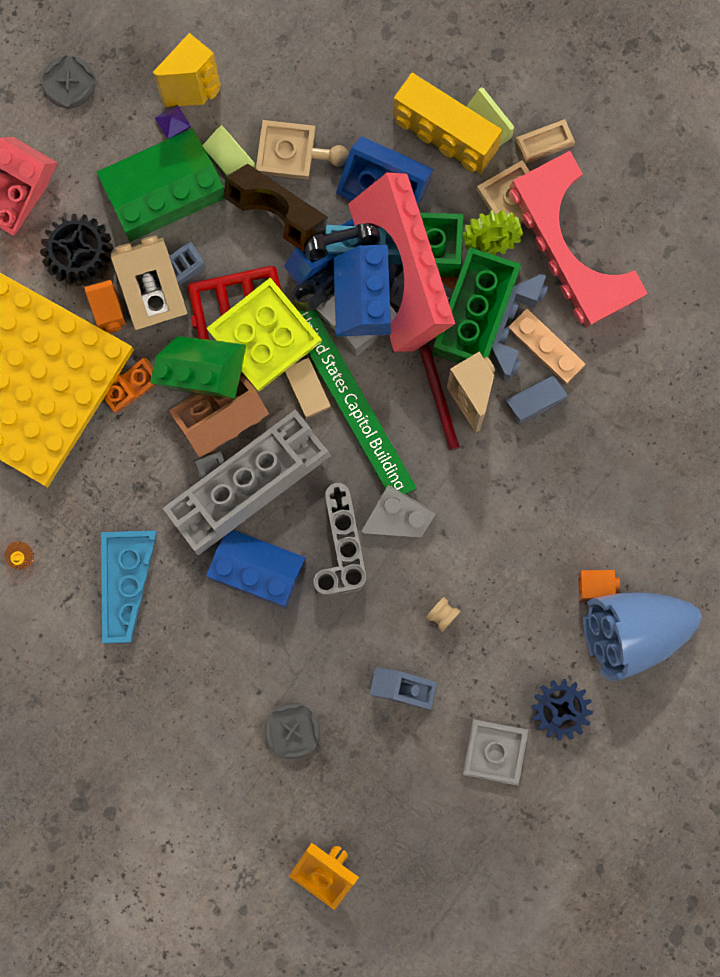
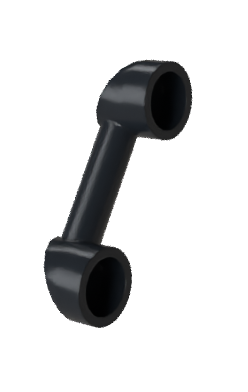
(316, 246)

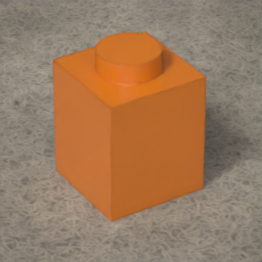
(597, 584)

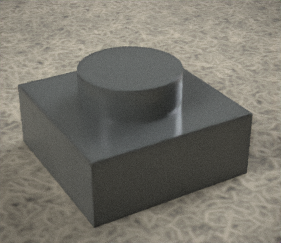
(208, 463)

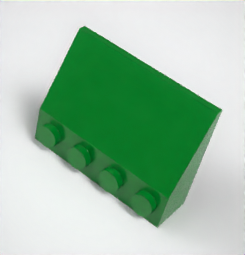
(161, 184)

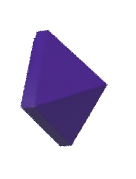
(173, 122)

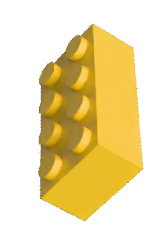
(446, 124)

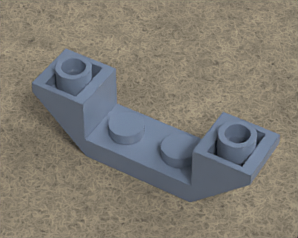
(524, 293)

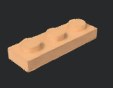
(546, 346)

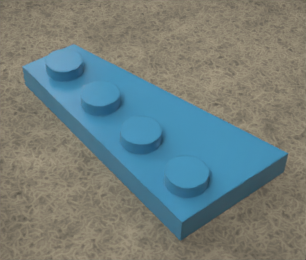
(123, 579)

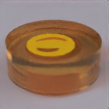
(19, 555)

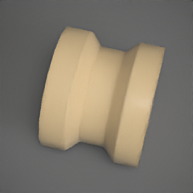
(443, 614)

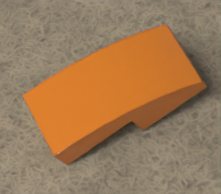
(130, 385)

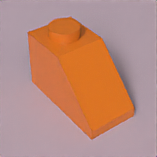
(106, 306)

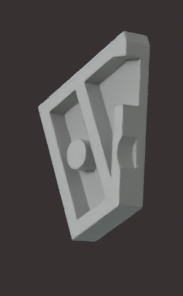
(398, 515)

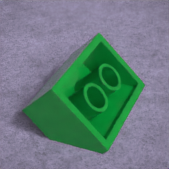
(199, 367)

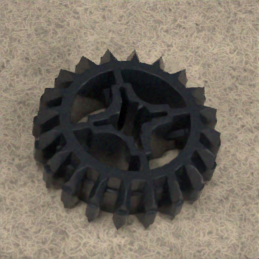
(57, 243)

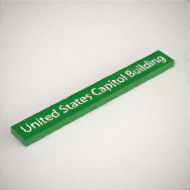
(357, 410)

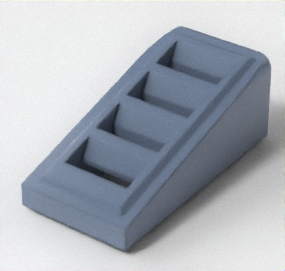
(190, 271)

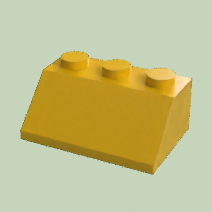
(187, 75)

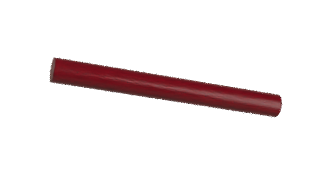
(439, 398)

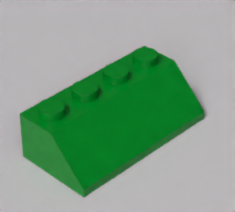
(477, 306)

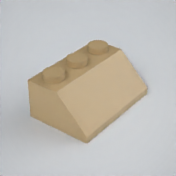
(471, 386)

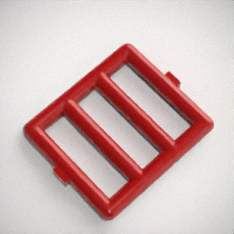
(219, 285)

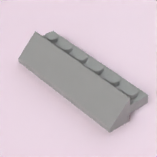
(246, 482)

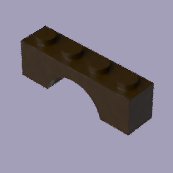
(253, 190)

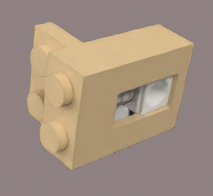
(141, 259)

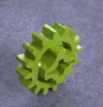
(493, 232)

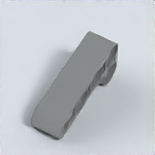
(342, 538)

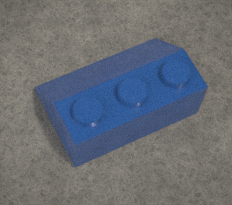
(371, 161)
(362, 291)
(256, 568)

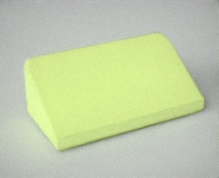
(488, 109)
(226, 151)

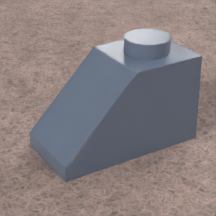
(403, 688)

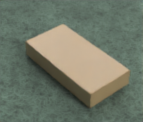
(545, 141)
(307, 388)

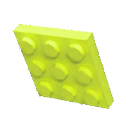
(270, 329)

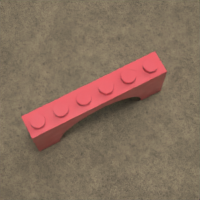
(540, 199)
(424, 303)

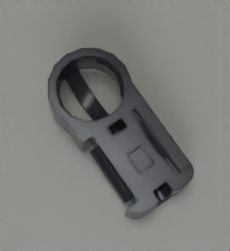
(319, 284)

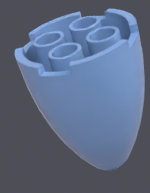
(637, 631)

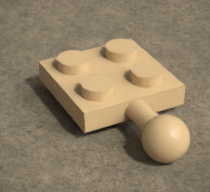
(289, 149)
(496, 190)

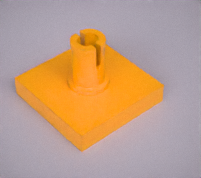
(324, 875)

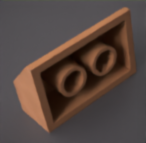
(214, 420)

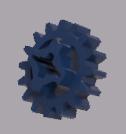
(556, 721)

